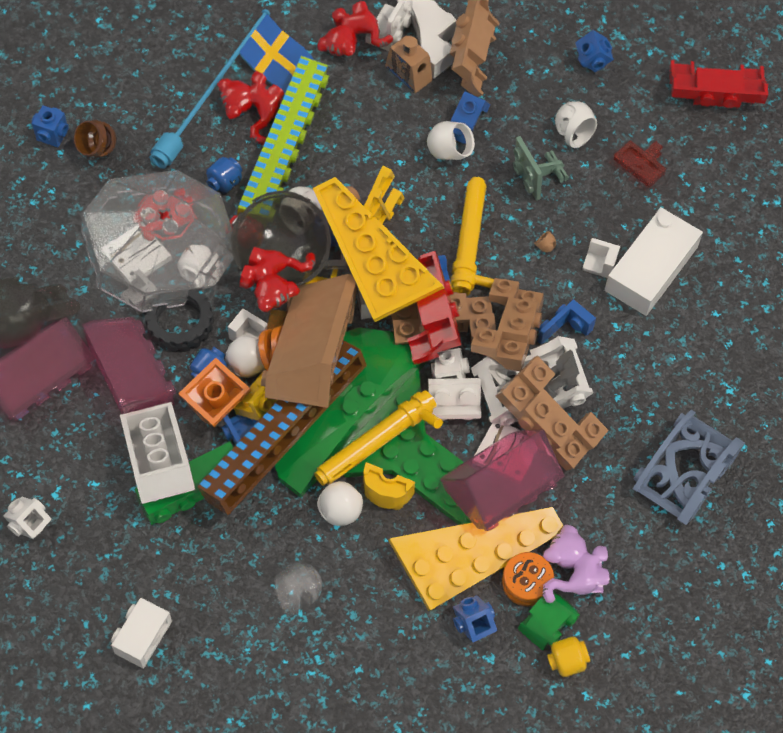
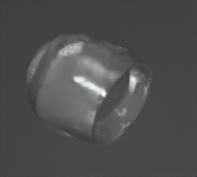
(296, 582)

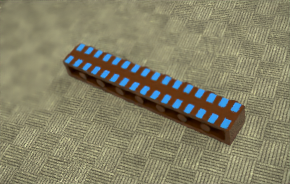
(272, 439)

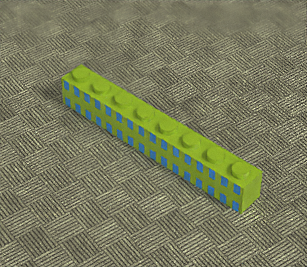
(287, 131)

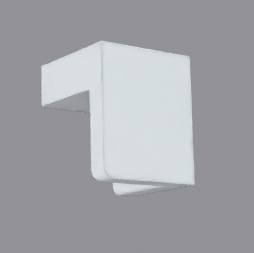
(601, 258)
(246, 325)

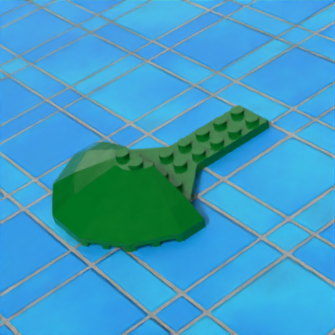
(366, 401)

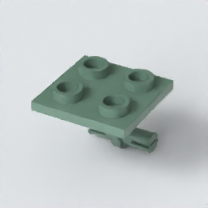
(533, 173)

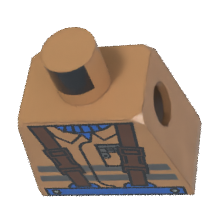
(410, 63)

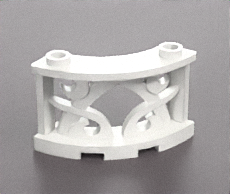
(550, 352)

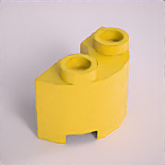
(386, 492)

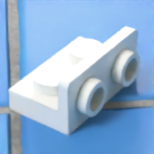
(456, 398)

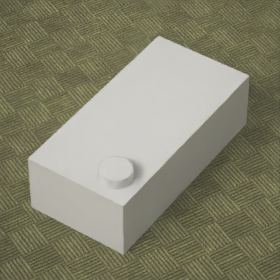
(653, 261)
(157, 453)

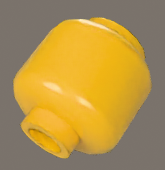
(568, 656)

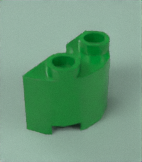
(547, 620)

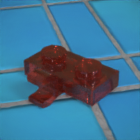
(641, 163)

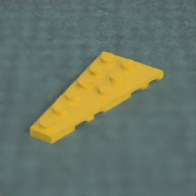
(379, 263)
(461, 555)

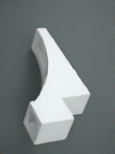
(433, 31)

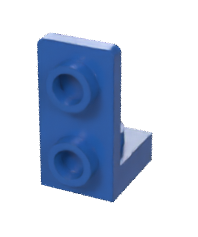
(468, 113)
(577, 315)

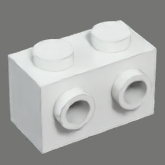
(141, 632)

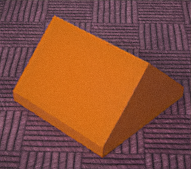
(214, 392)

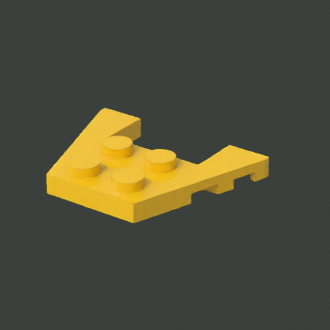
(375, 203)

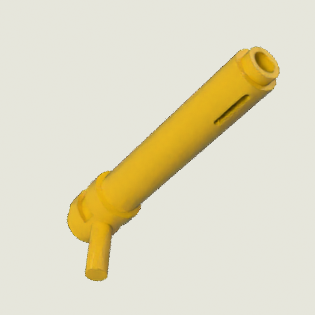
(464, 268)
(408, 414)

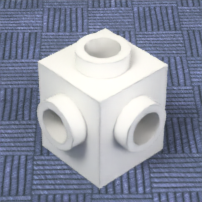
(450, 365)
(26, 517)

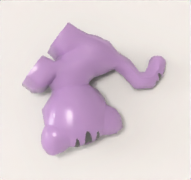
(570, 552)

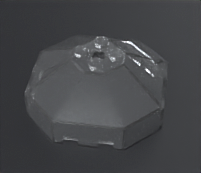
(152, 258)

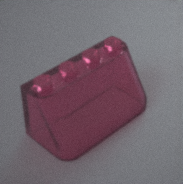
(128, 363)
(41, 366)
(503, 477)

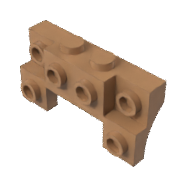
(471, 44)
(473, 313)
(517, 326)
(538, 411)

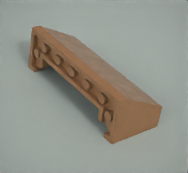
(311, 342)

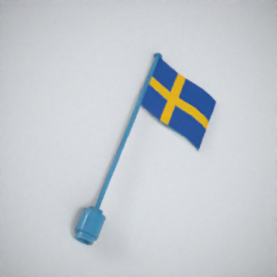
(264, 50)

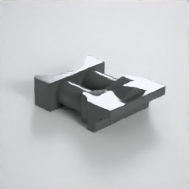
(568, 371)

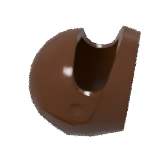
(95, 138)

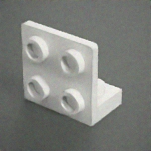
(393, 21)

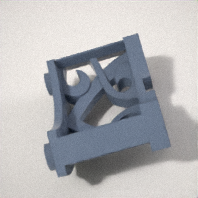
(689, 497)

